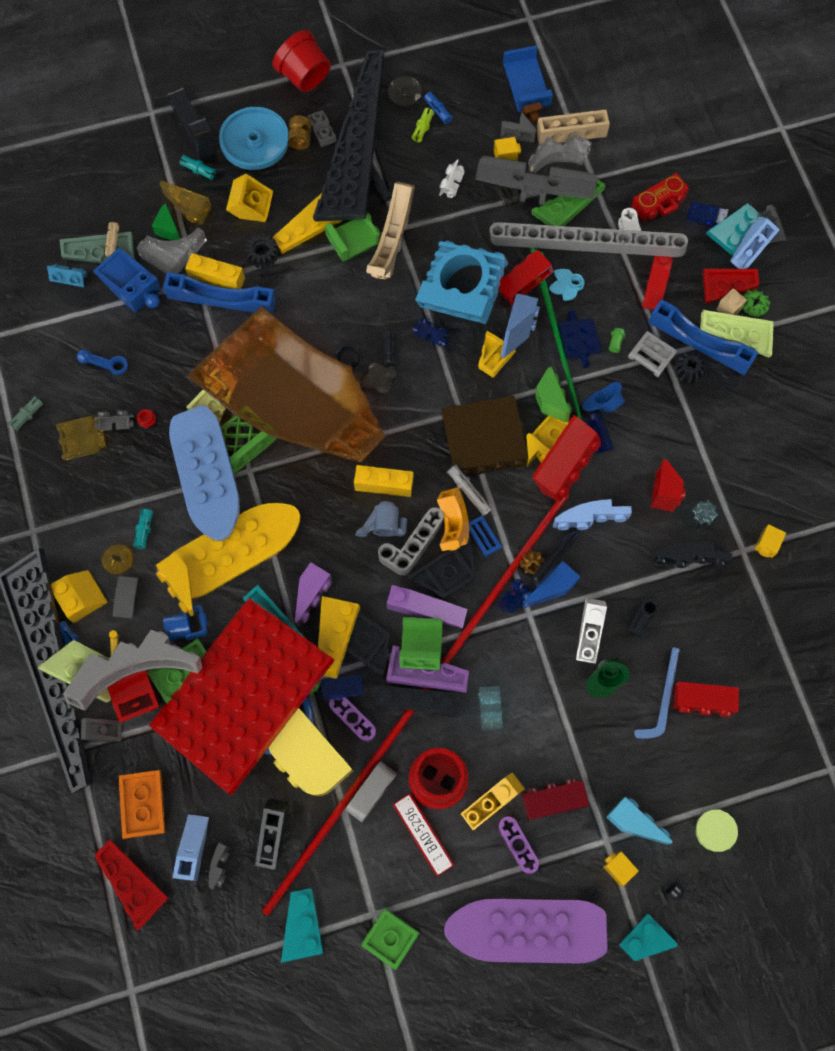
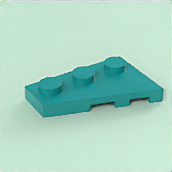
(733, 228)
(302, 927)

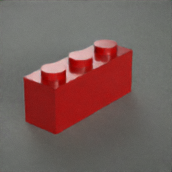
(525, 276)
(706, 699)

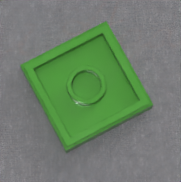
(390, 939)

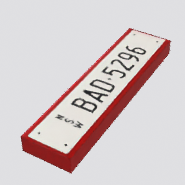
(423, 835)

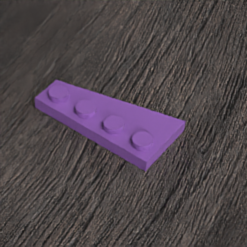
(446, 678)

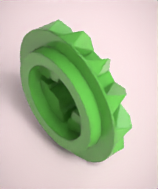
(759, 309)

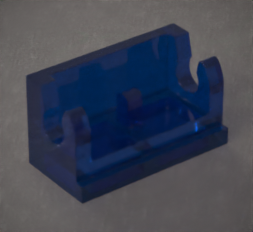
(342, 687)

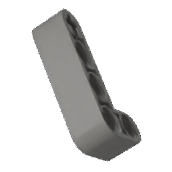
(414, 540)

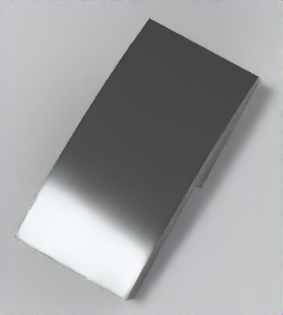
(322, 128)
(125, 597)
(216, 873)

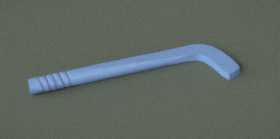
(661, 724)

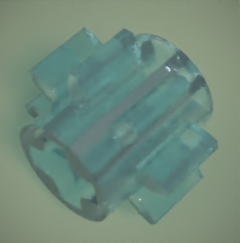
(704, 512)

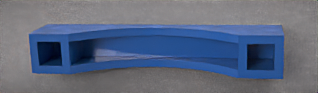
(190, 290)
(673, 322)

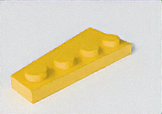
(301, 228)
(335, 630)

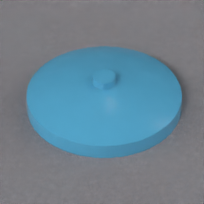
(254, 138)

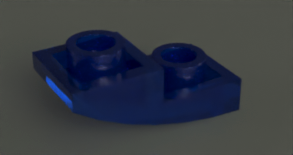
(706, 213)

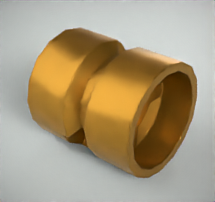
(299, 132)

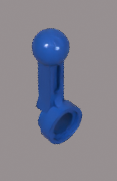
(84, 357)

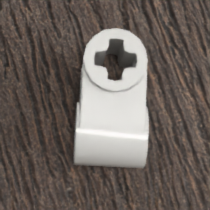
(629, 221)

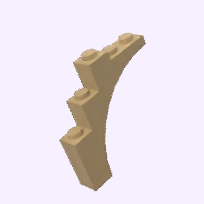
(396, 222)

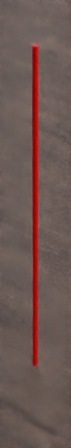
(408, 713)

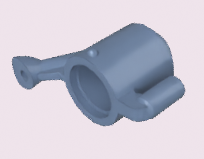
(384, 521)

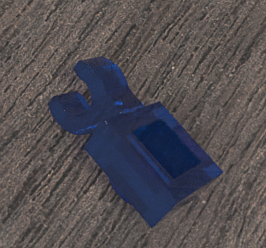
(513, 599)

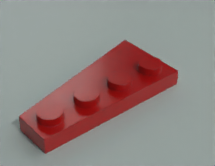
(132, 886)

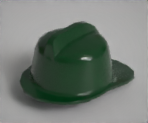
(607, 678)

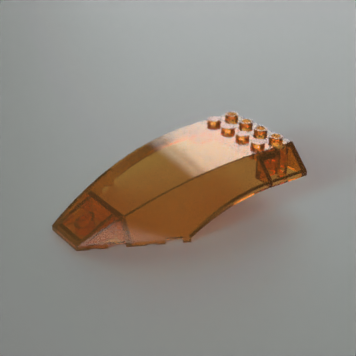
(289, 389)

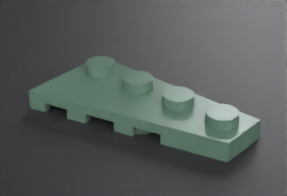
(93, 247)

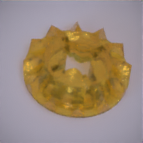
(117, 567)

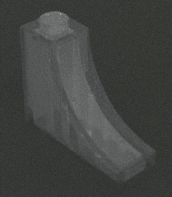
(171, 255)

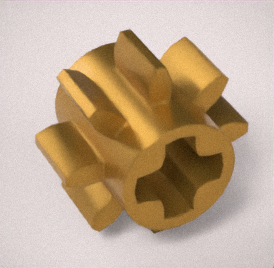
(531, 561)

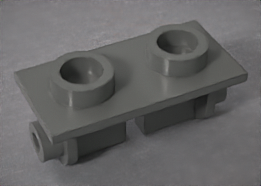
(772, 215)
(105, 420)

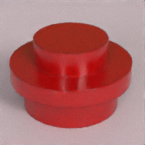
(146, 418)

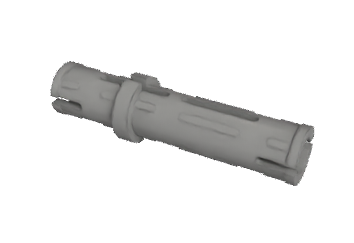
(466, 486)

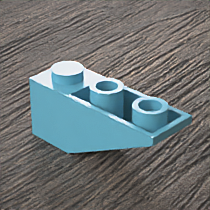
(632, 821)

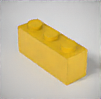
(214, 272)
(383, 481)

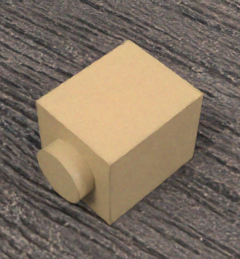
(731, 303)

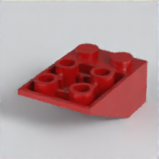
(133, 696)

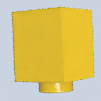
(507, 149)
(770, 541)
(620, 868)

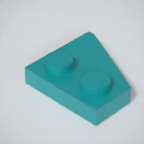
(646, 939)

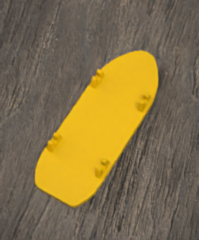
(256, 537)

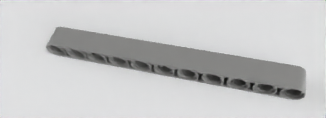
(594, 245)

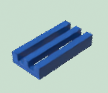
(491, 549)

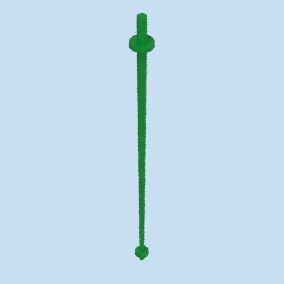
(548, 303)

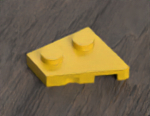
(491, 359)

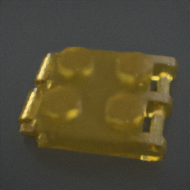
(80, 438)

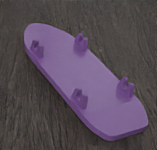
(529, 931)

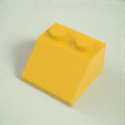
(249, 199)
(78, 595)

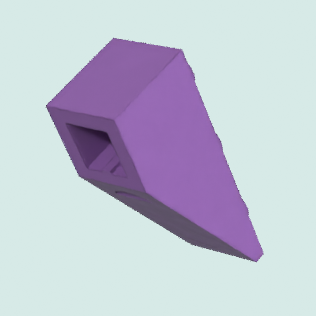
(311, 586)

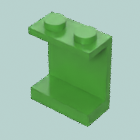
(353, 237)
(421, 643)

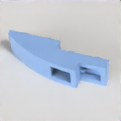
(585, 514)

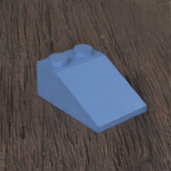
(520, 322)

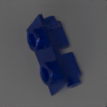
(424, 328)
(598, 425)

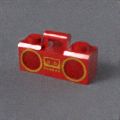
(660, 196)

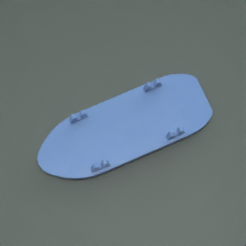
(205, 472)

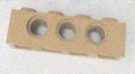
(584, 124)

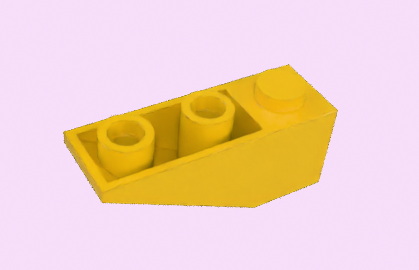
(176, 575)
(492, 801)

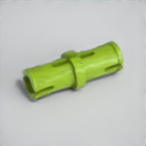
(423, 125)

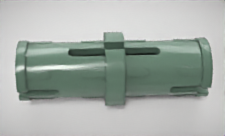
(25, 413)

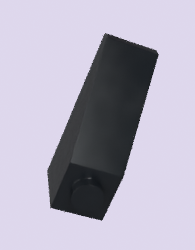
(271, 833)

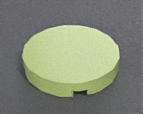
(716, 830)

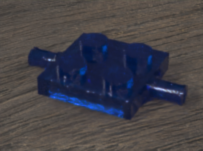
(579, 338)

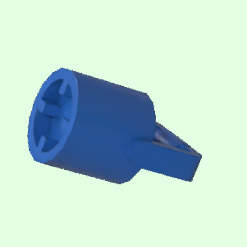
(179, 625)

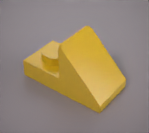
(535, 449)

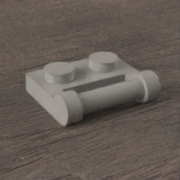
(655, 349)

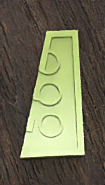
(740, 329)

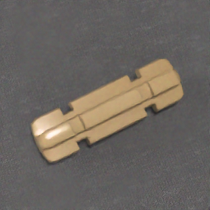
(112, 238)

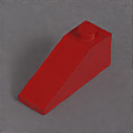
(657, 281)

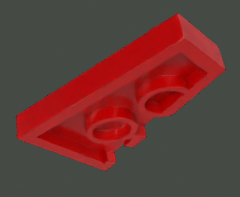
(721, 281)

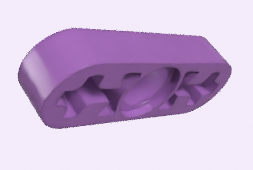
(366, 724)
(521, 862)

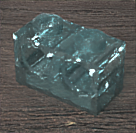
(490, 708)

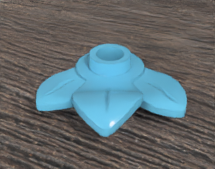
(564, 284)

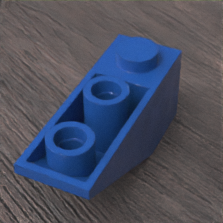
(557, 584)

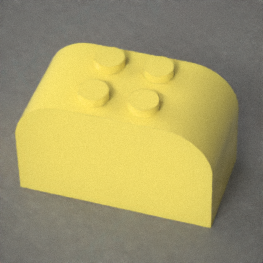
(308, 757)

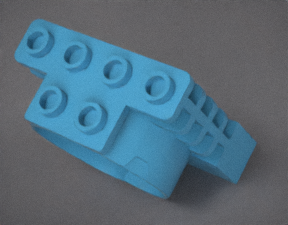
(473, 305)

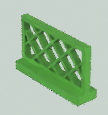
(245, 453)

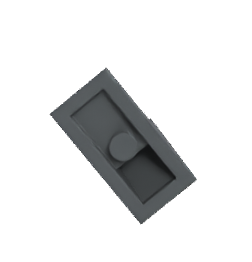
(521, 131)
(100, 730)

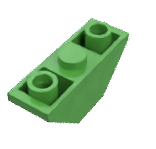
(552, 397)

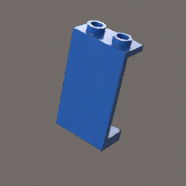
(526, 78)

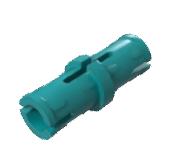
(197, 167)
(143, 528)

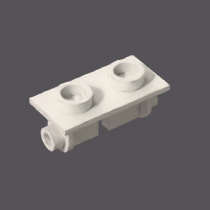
(454, 173)

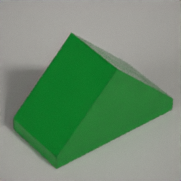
(164, 225)

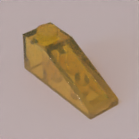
(190, 204)

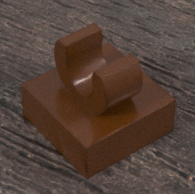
(532, 111)

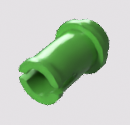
(616, 341)

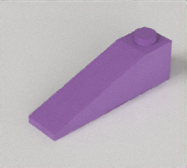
(424, 606)

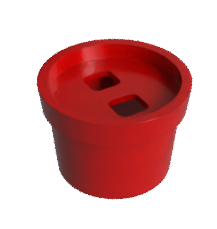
(302, 61)
(430, 792)

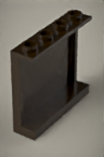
(485, 435)

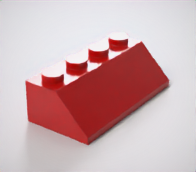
(566, 459)

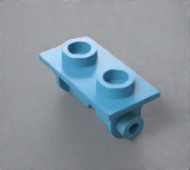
(66, 276)

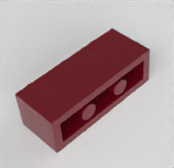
(554, 799)

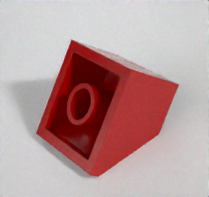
(668, 488)

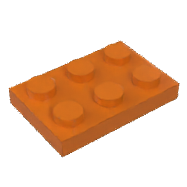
(141, 804)

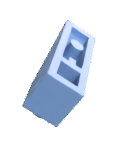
(754, 242)

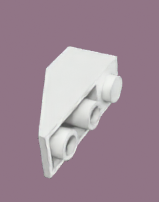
(591, 630)

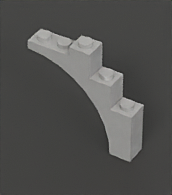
(99, 673)

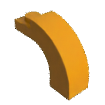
(455, 519)

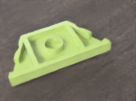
(67, 663)

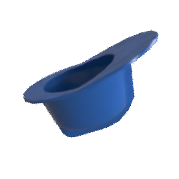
(606, 399)

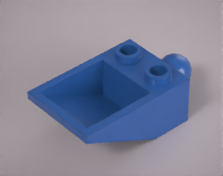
(129, 281)

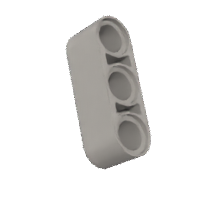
(371, 791)

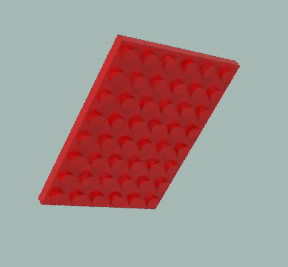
(241, 696)

